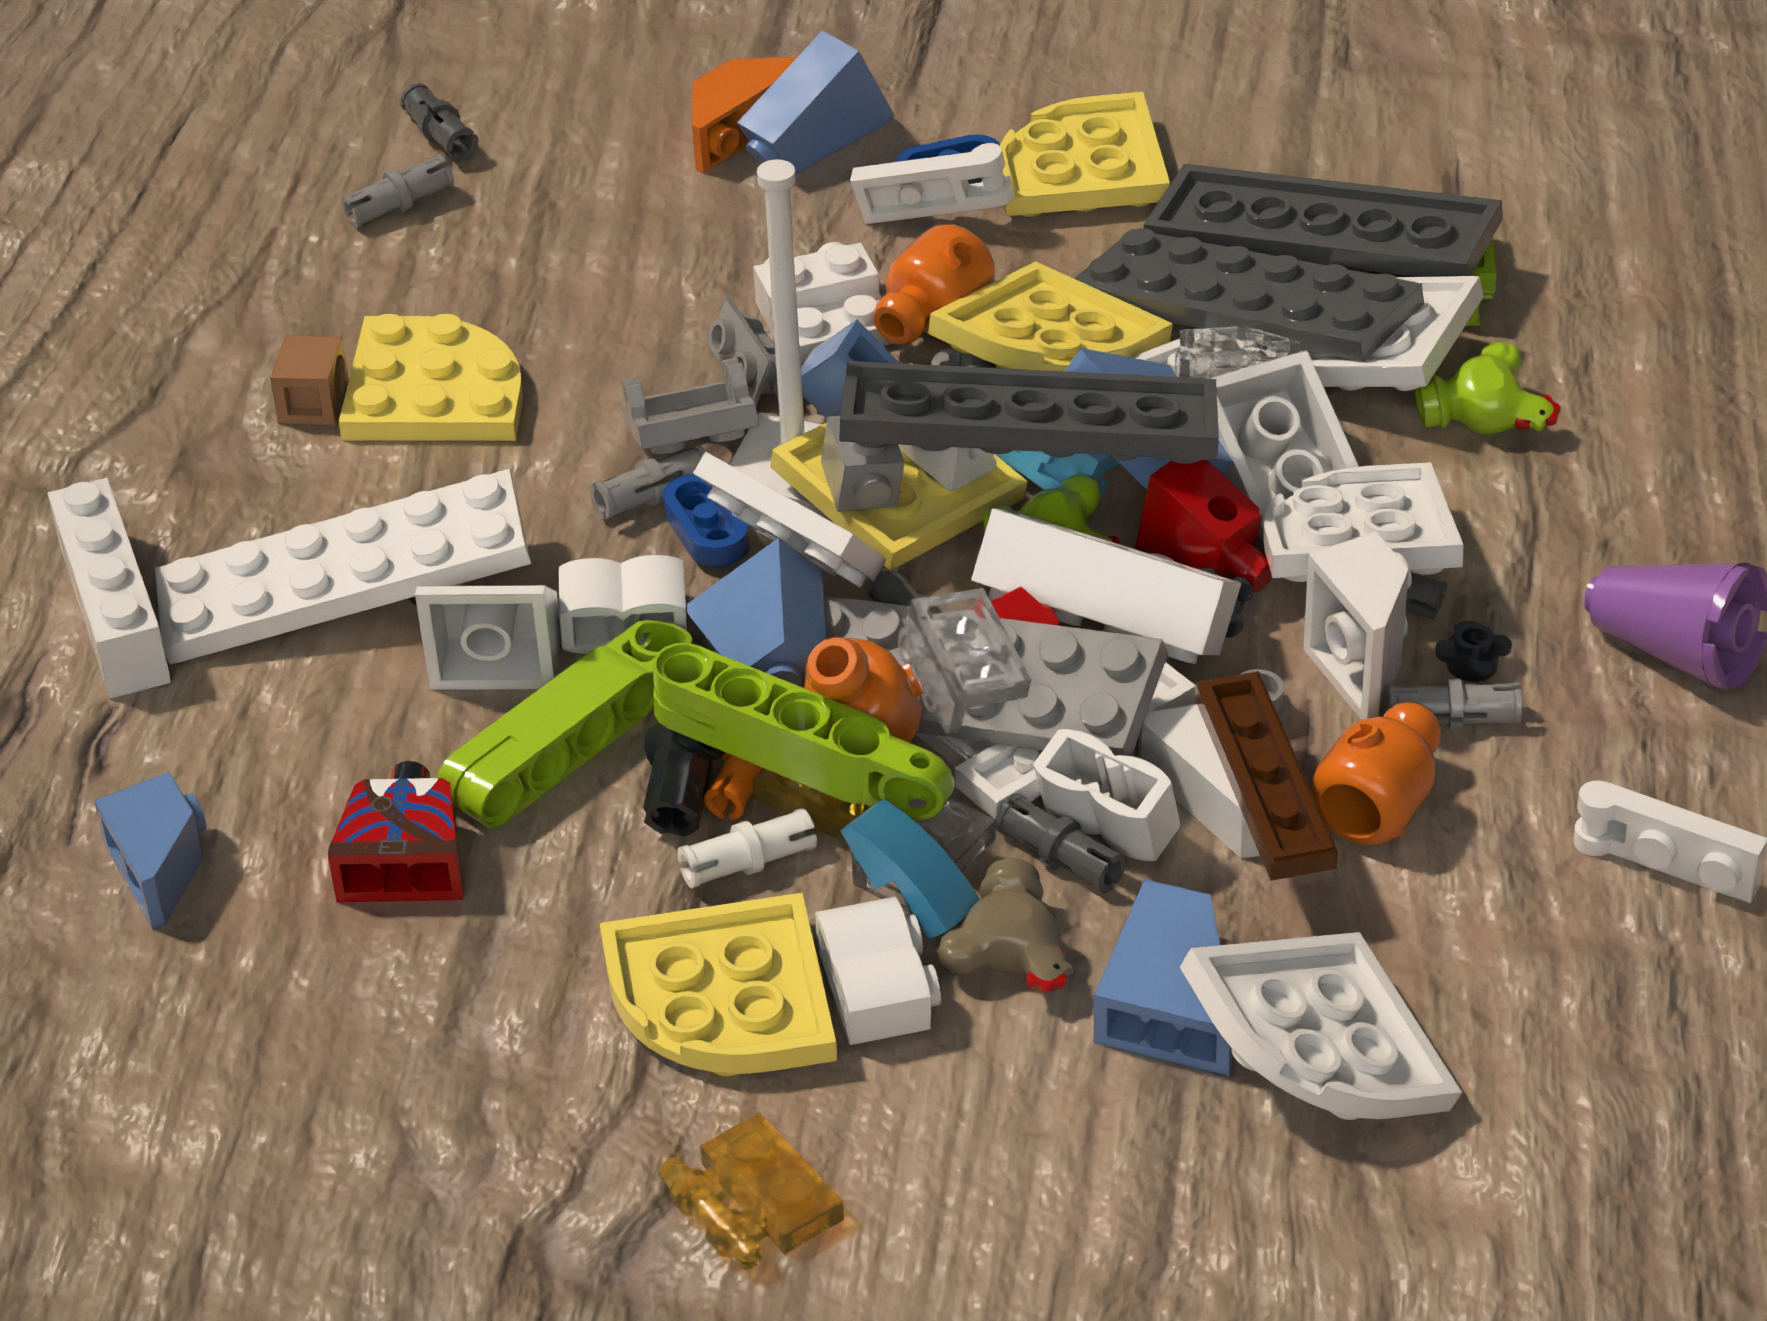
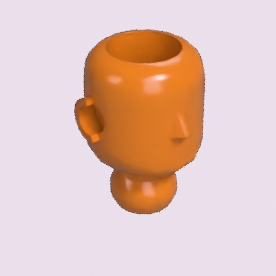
(929, 275)
(867, 680)
(1378, 774)

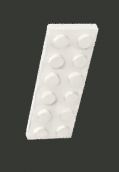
(340, 566)

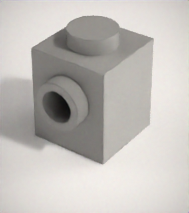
(860, 475)

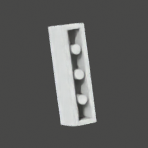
(1107, 584)
(109, 588)

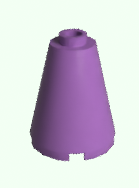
(1686, 616)

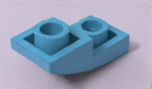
(901, 851)

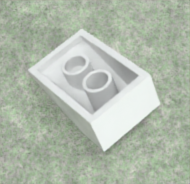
(1278, 428)

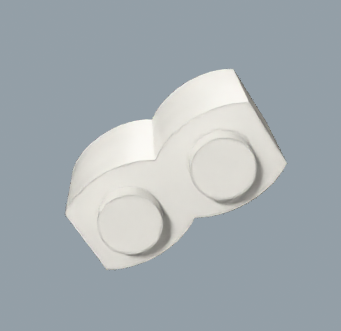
(608, 597)
(1108, 794)
(876, 970)

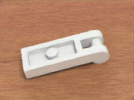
(932, 185)
(1669, 840)

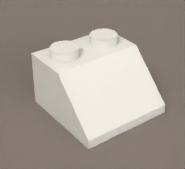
(1357, 619)
(489, 636)

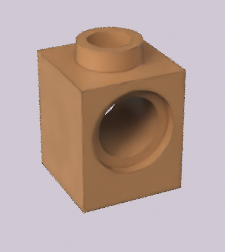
(309, 380)

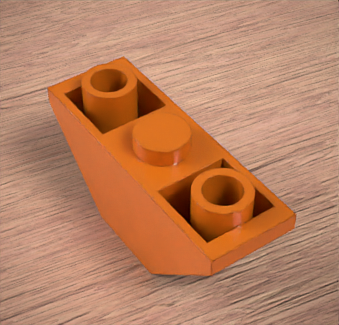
(723, 99)

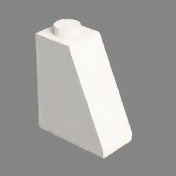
(1183, 749)

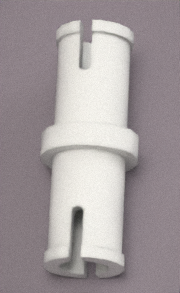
(747, 848)

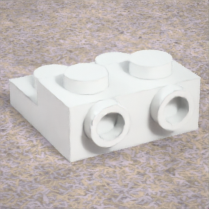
(830, 293)

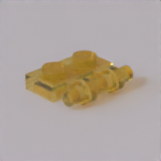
(766, 1179)

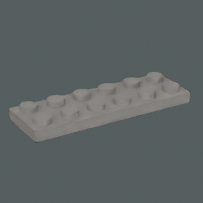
(1078, 678)

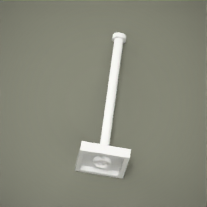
(756, 448)

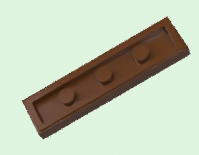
(1265, 776)

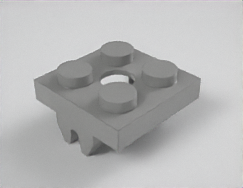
(674, 417)

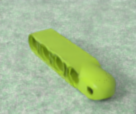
(558, 726)
(792, 732)

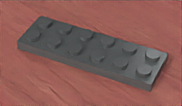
(1329, 221)
(1230, 286)
(1030, 411)

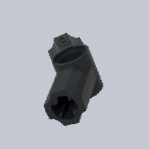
(676, 780)

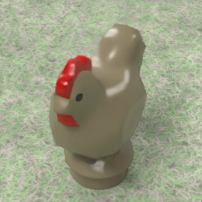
(1009, 930)

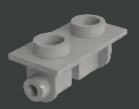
(744, 338)

